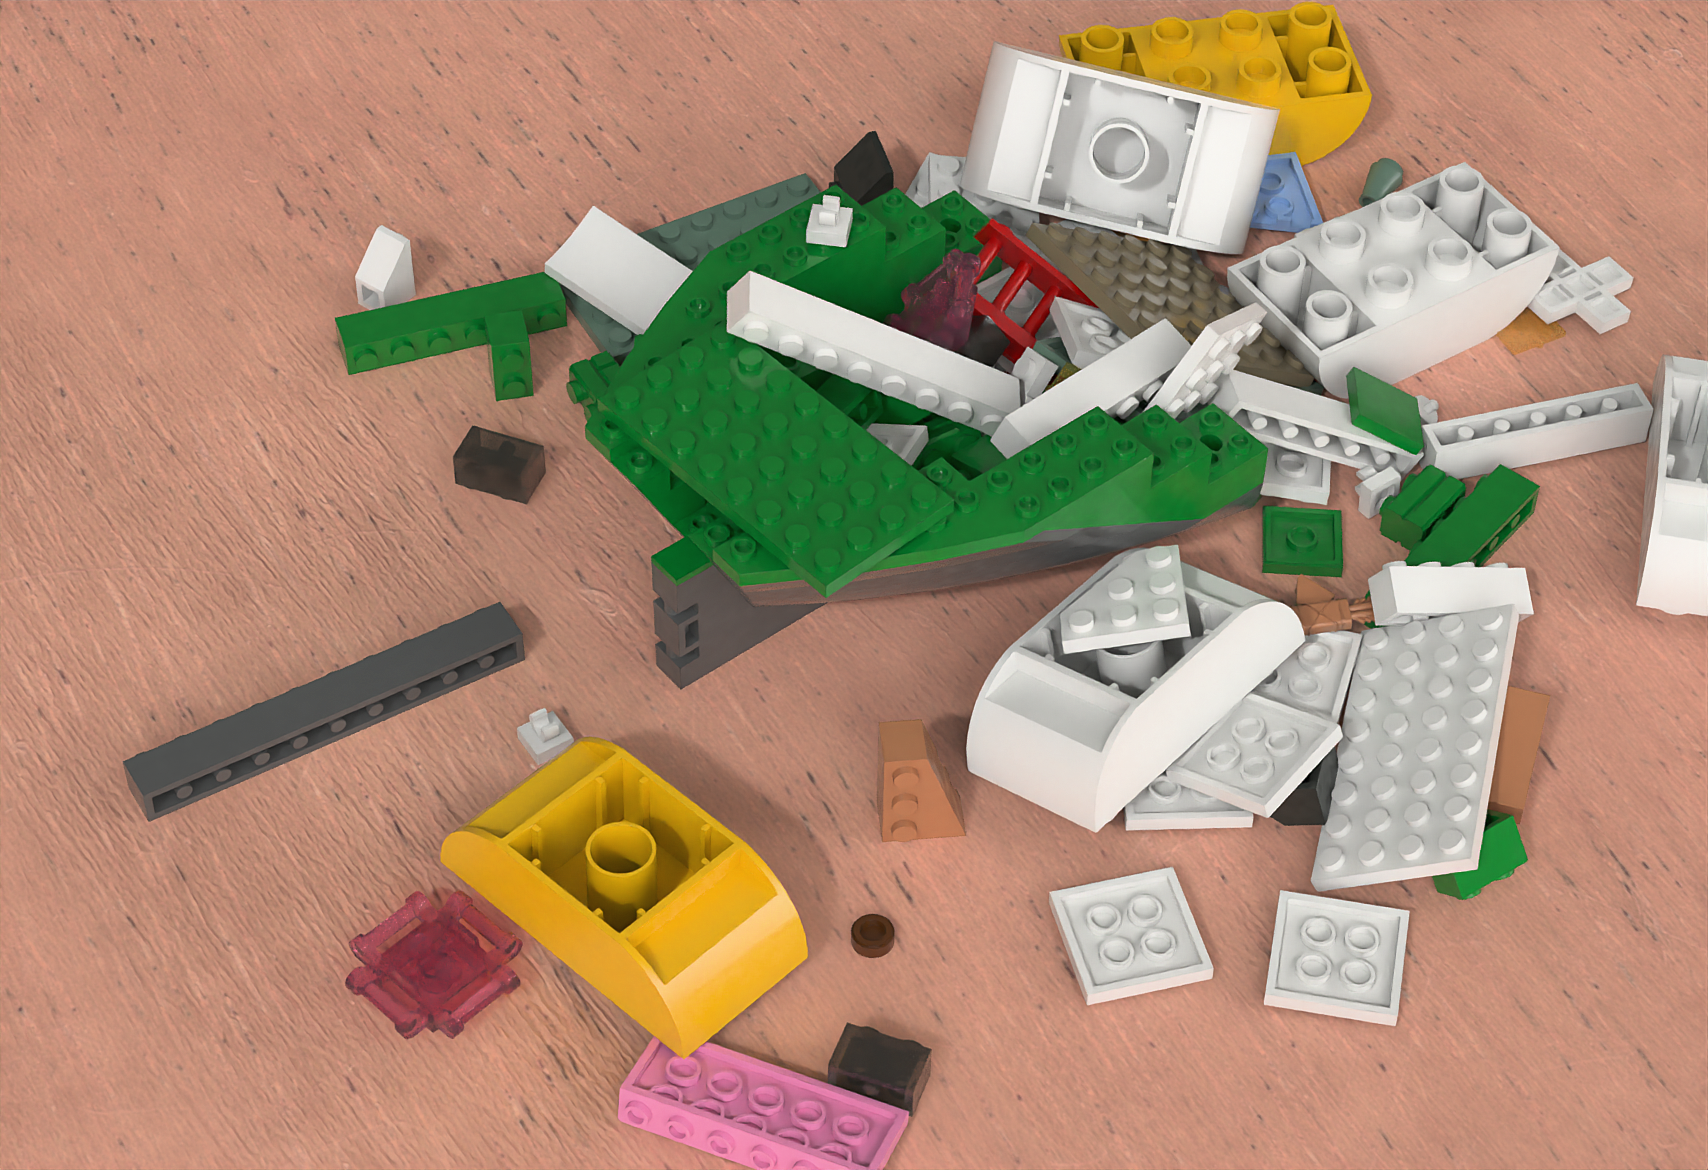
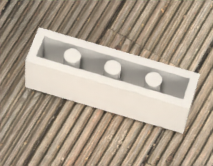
(1432, 591)

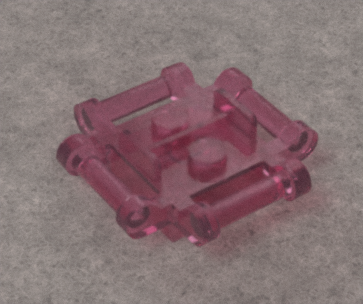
(941, 303)
(438, 969)

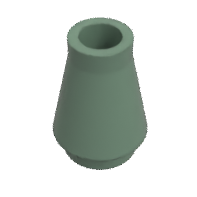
(1382, 180)

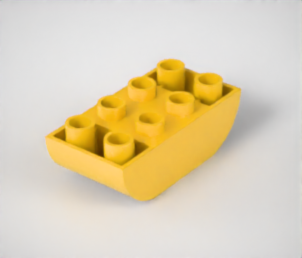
(1271, 58)
(633, 891)

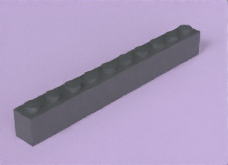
(323, 711)

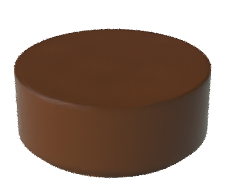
(872, 936)

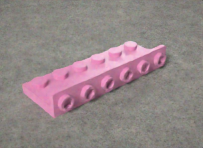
(757, 1111)

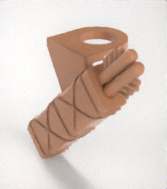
(1322, 613)

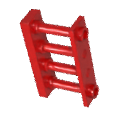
(1029, 266)

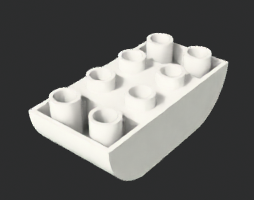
(1118, 150)
(1399, 280)
(1676, 491)
(1107, 721)

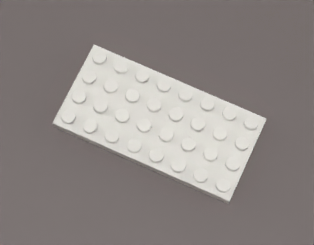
(1417, 750)

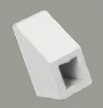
(385, 271)

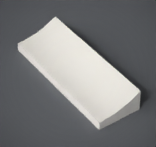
(617, 271)

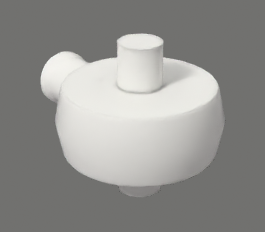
(1427, 410)

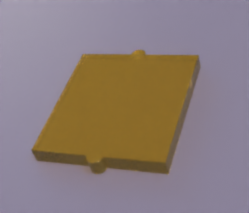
(1529, 332)

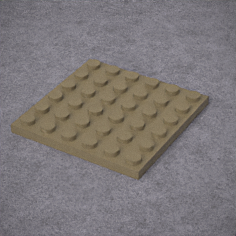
(1151, 281)

